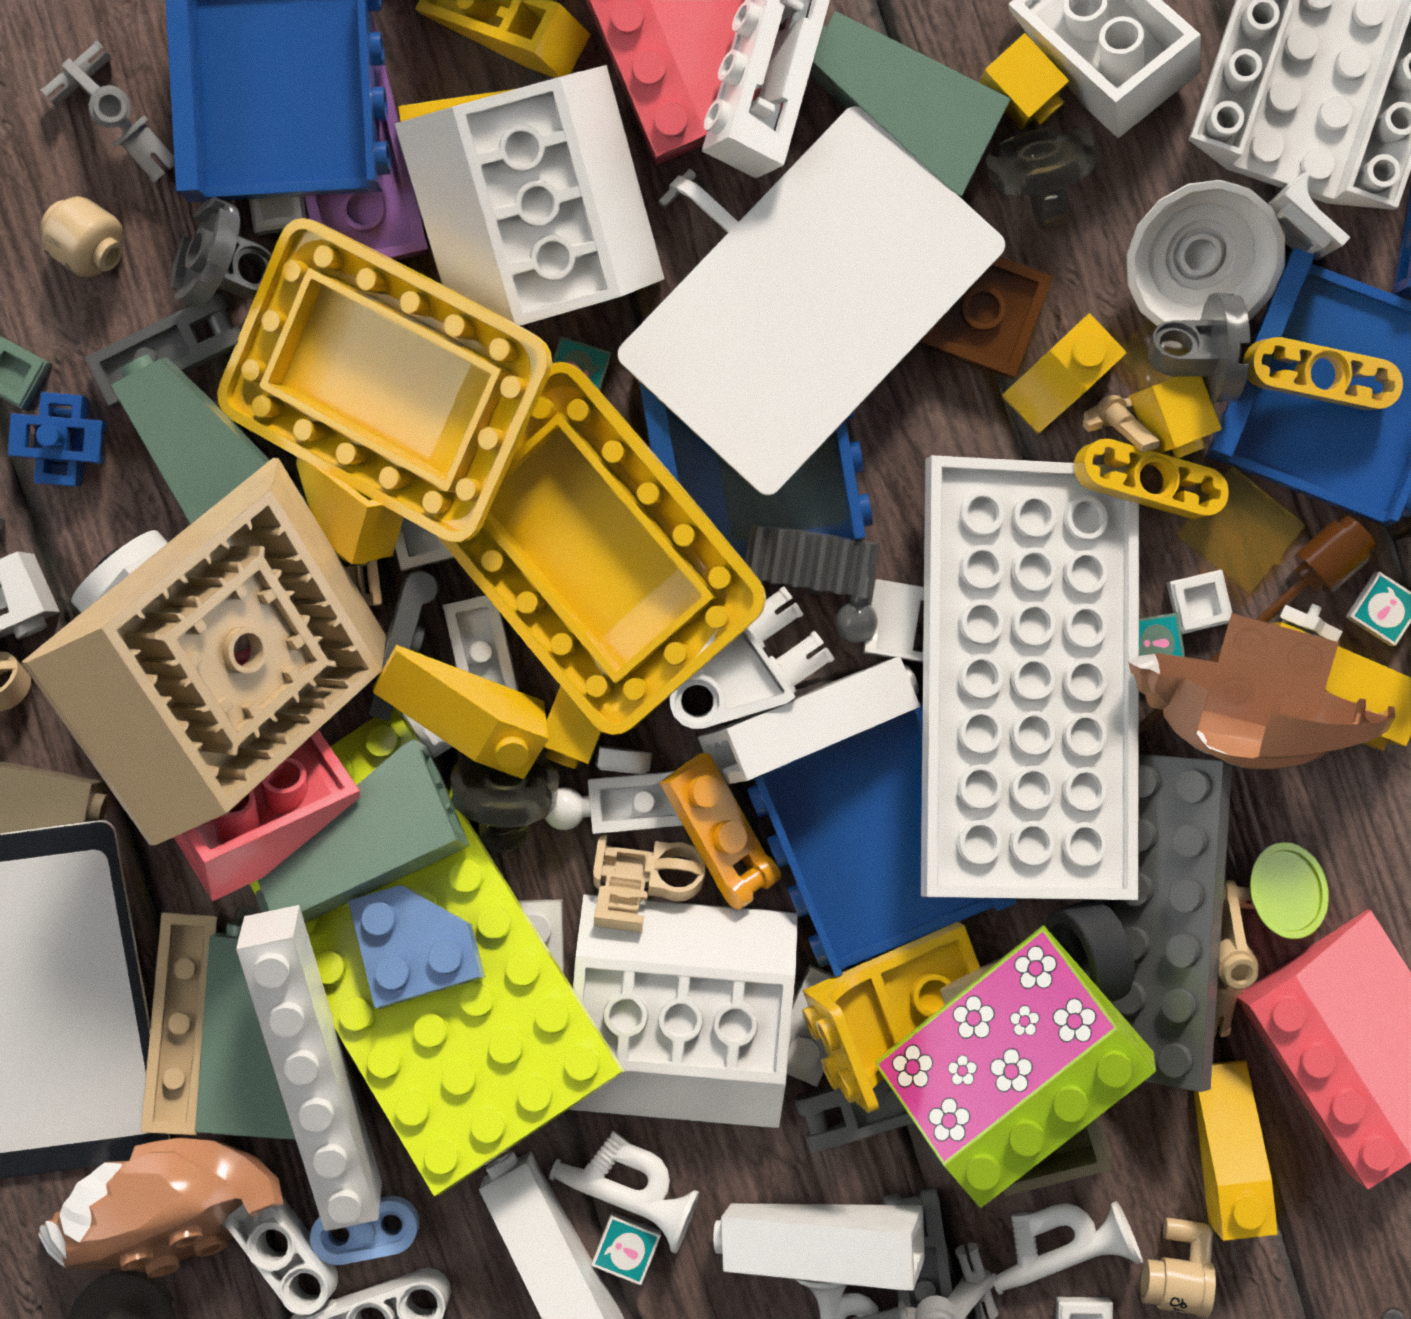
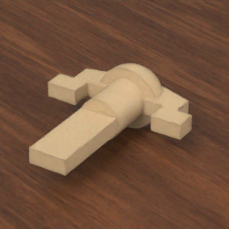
(1117, 413)

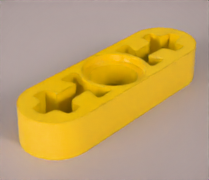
(1345, 365)
(1173, 471)

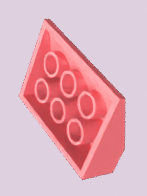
(668, 64)
(271, 819)
(1344, 1042)

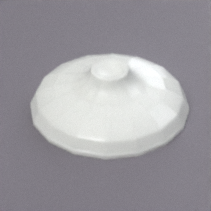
(1202, 244)

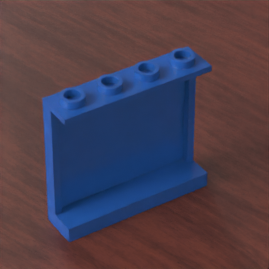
(276, 98)
(1320, 447)
(854, 843)

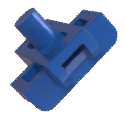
(53, 439)

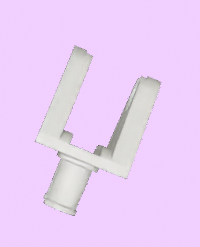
(744, 676)

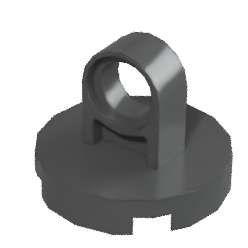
(213, 256)
(1211, 346)

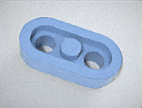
(368, 1239)

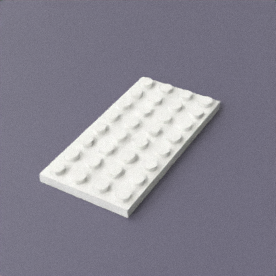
(1028, 683)

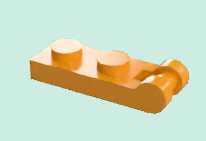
(719, 830)

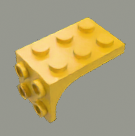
(880, 1004)

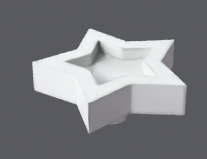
(1310, 622)

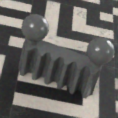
(820, 564)

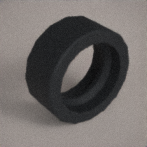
(1097, 944)

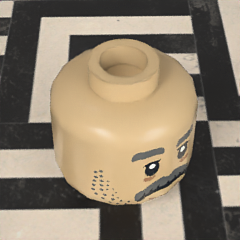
(82, 236)

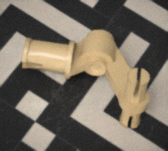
(1236, 962)

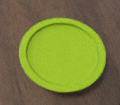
(1289, 890)

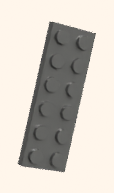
(1177, 914)

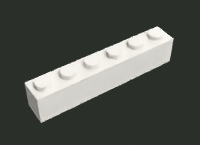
(310, 1066)

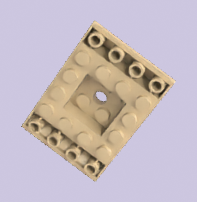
(154, 672)

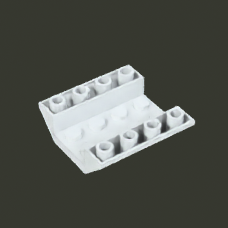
(1316, 93)
(533, 198)
(691, 1010)

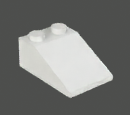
(1114, 52)

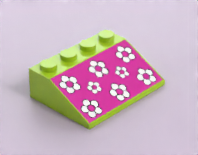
(1015, 1066)

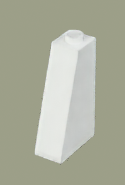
(812, 721)
(544, 1242)
(824, 1242)

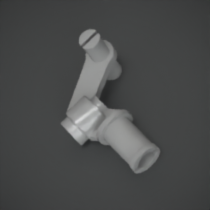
(110, 110)
(968, 1294)

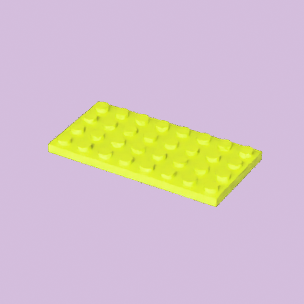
(475, 1061)

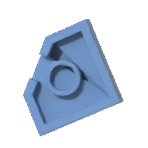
(412, 946)

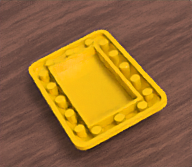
(384, 379)
(606, 559)

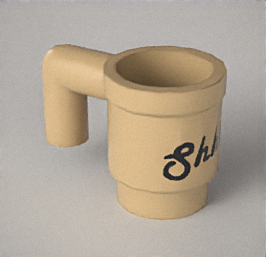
(1179, 1283)

